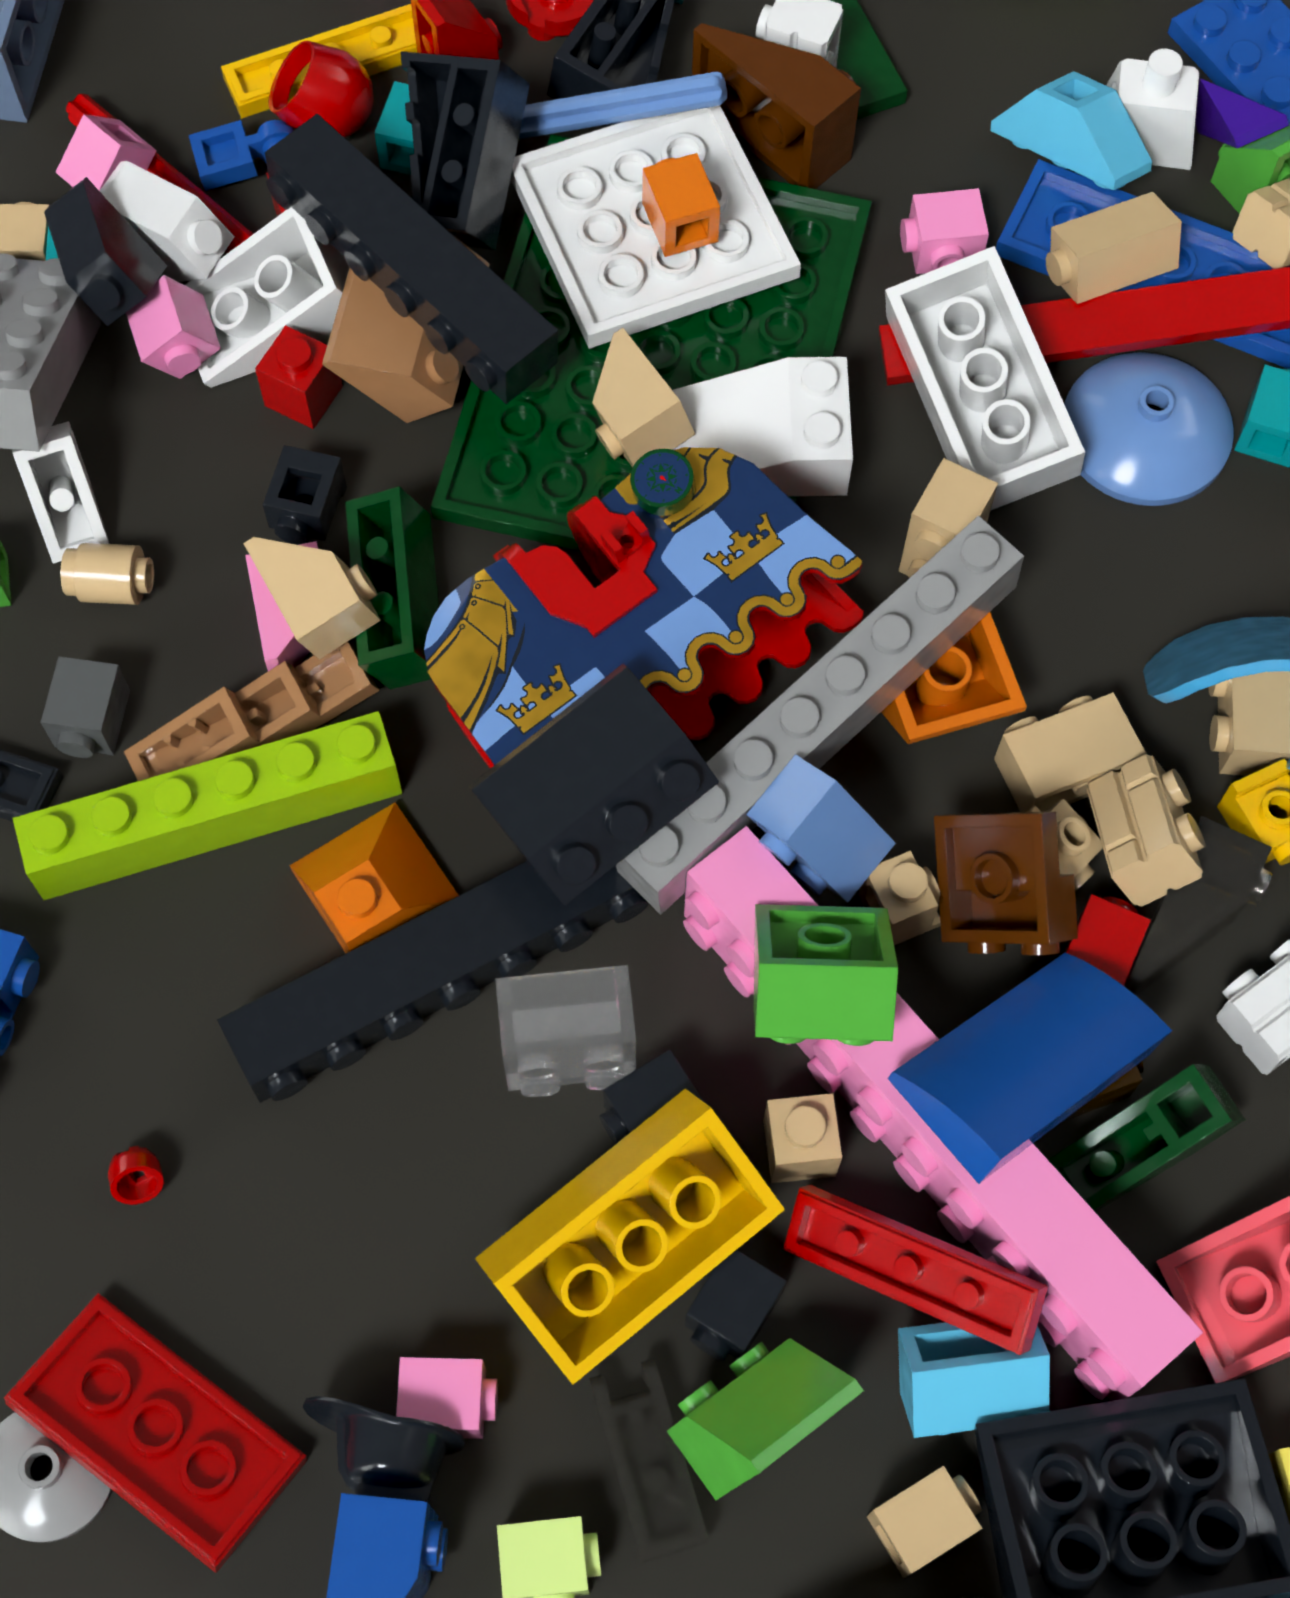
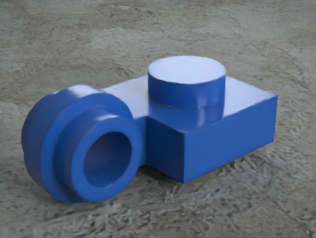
(227, 154)

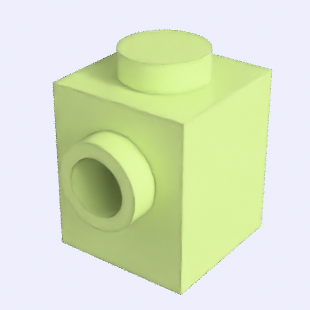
(547, 1558)

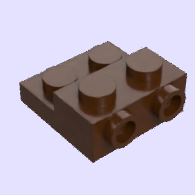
(1003, 882)

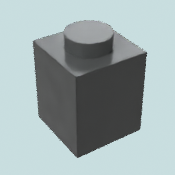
(85, 707)

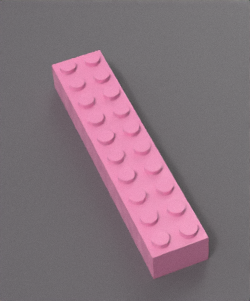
(1021, 1217)

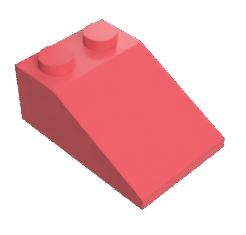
(1237, 1291)

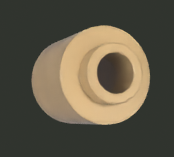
(106, 573)

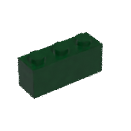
(395, 549)

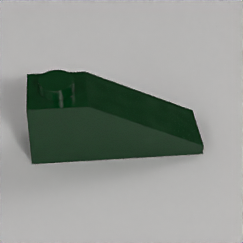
(1149, 1136)

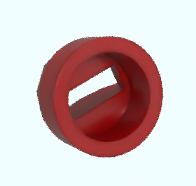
(122, 1180)

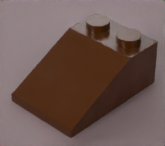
(782, 103)

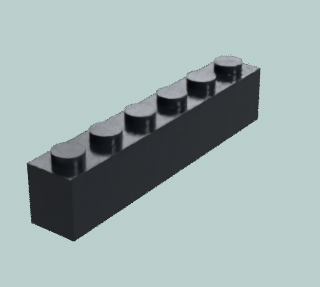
(411, 259)

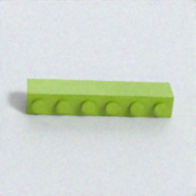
(207, 806)

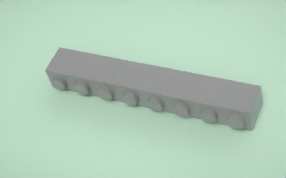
(832, 701)

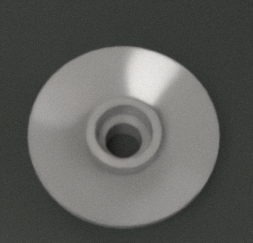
(48, 1507)

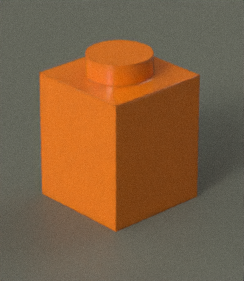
(680, 204)

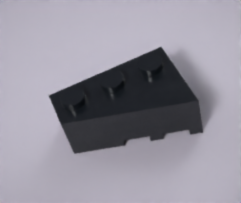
(611, 48)
(464, 140)

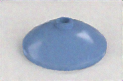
(1147, 452)

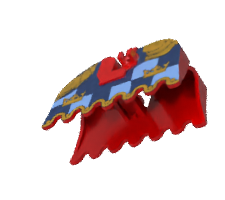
(679, 603)

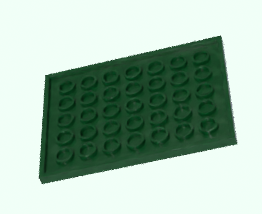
(539, 455)

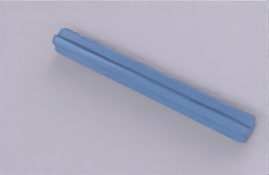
(624, 104)

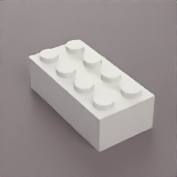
(984, 376)

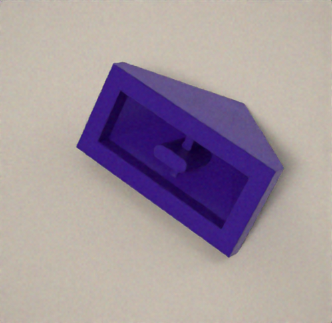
(1233, 117)

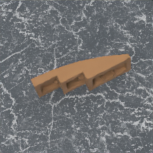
(265, 711)

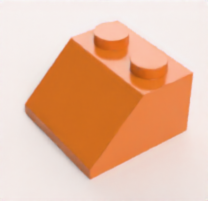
(960, 689)

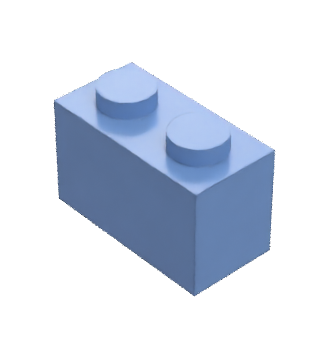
(819, 828)

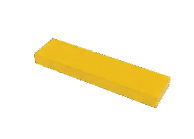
(372, 41)

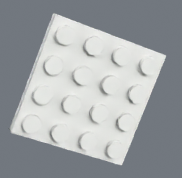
(601, 242)

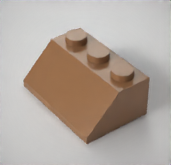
(389, 354)

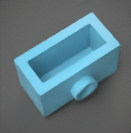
(953, 1391)

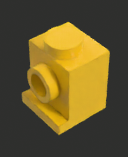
(1248, 804)

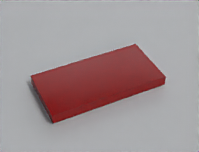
(156, 1431)

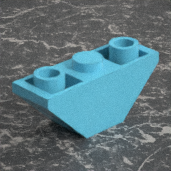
(1079, 129)

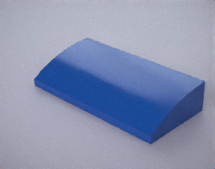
(1028, 1062)

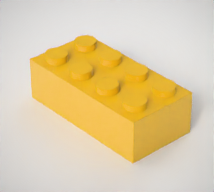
(630, 1234)

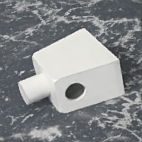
(1161, 104)

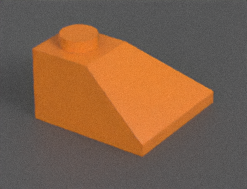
(373, 878)

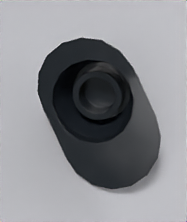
(385, 1452)

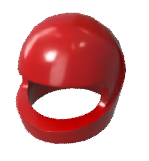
(333, 88)

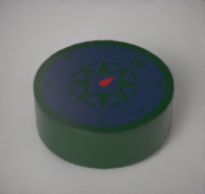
(662, 482)

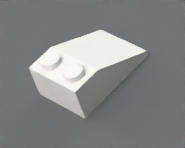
(269, 283)
(782, 418)

